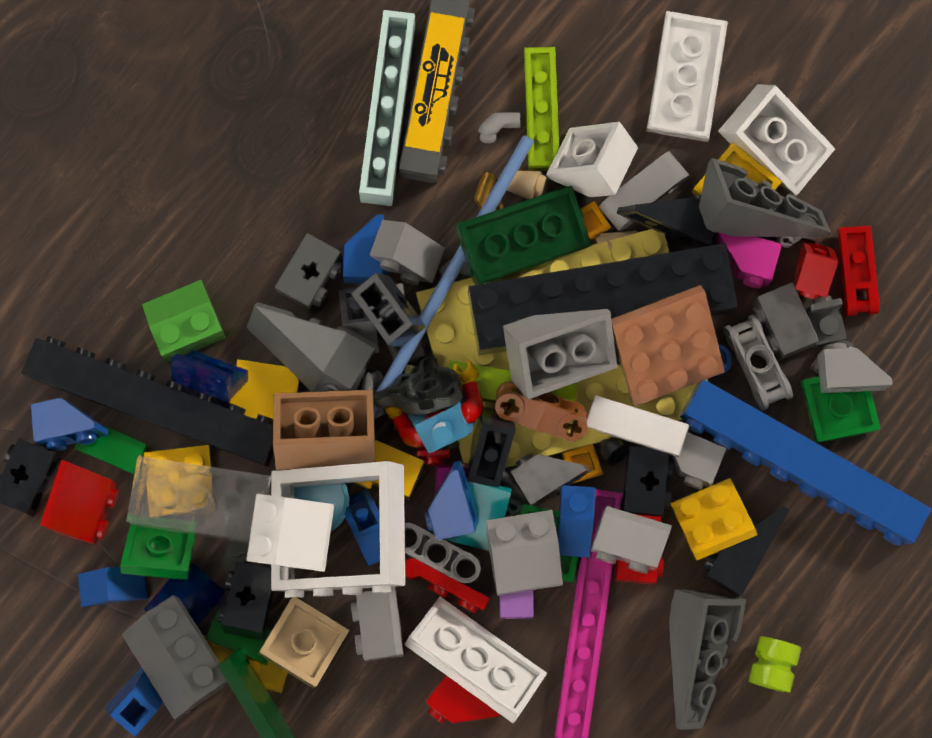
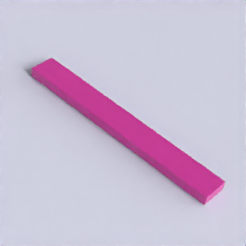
(585, 635)

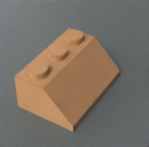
(323, 429)

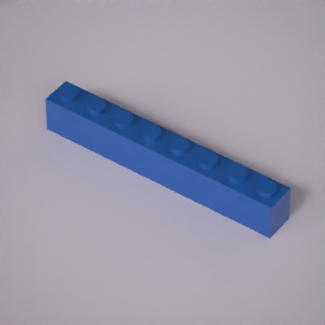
(804, 463)

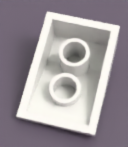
(777, 137)

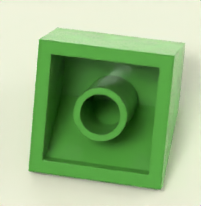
(183, 321)

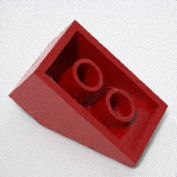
(79, 504)

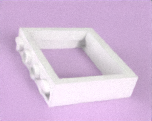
(391, 528)

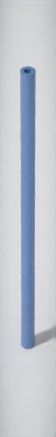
(454, 267)

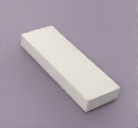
(637, 426)

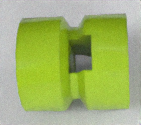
(774, 664)

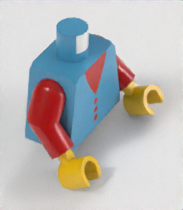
(445, 425)

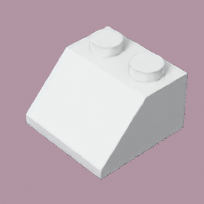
(593, 159)
(290, 532)

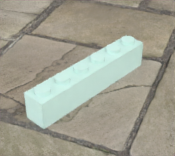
(387, 108)

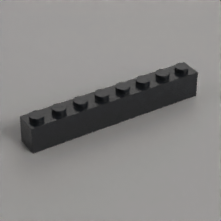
(150, 401)

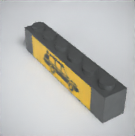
(434, 90)

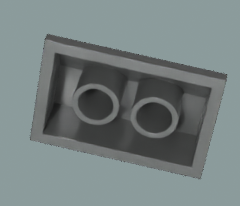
(175, 656)

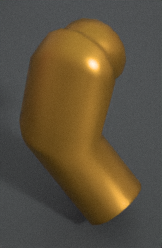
(484, 188)

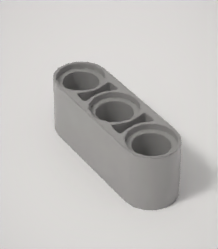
(648, 186)
(453, 557)

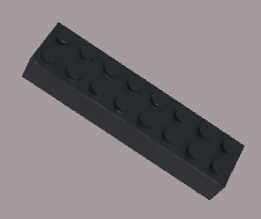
(610, 286)

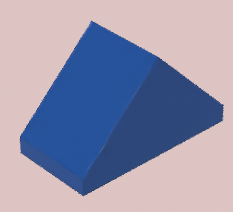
(110, 587)

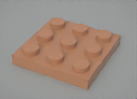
(667, 345)

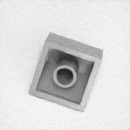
(630, 539)
(524, 552)
(378, 625)

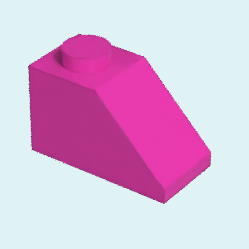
(751, 258)

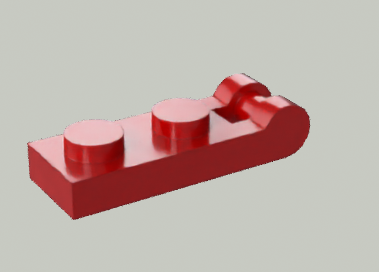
(858, 269)
(443, 584)

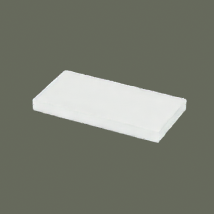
(687, 76)
(476, 659)

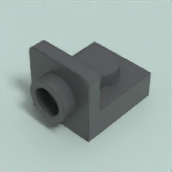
(827, 320)

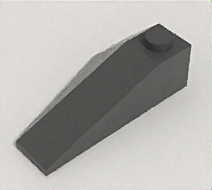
(746, 208)
(314, 353)
(699, 638)

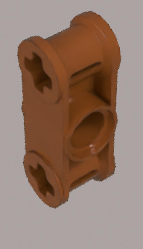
(542, 413)

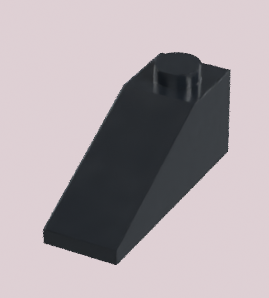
(673, 218)
(736, 565)

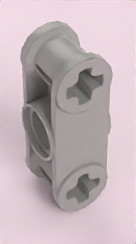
(748, 341)

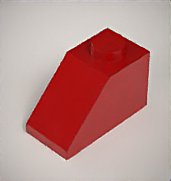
(815, 269)
(457, 704)

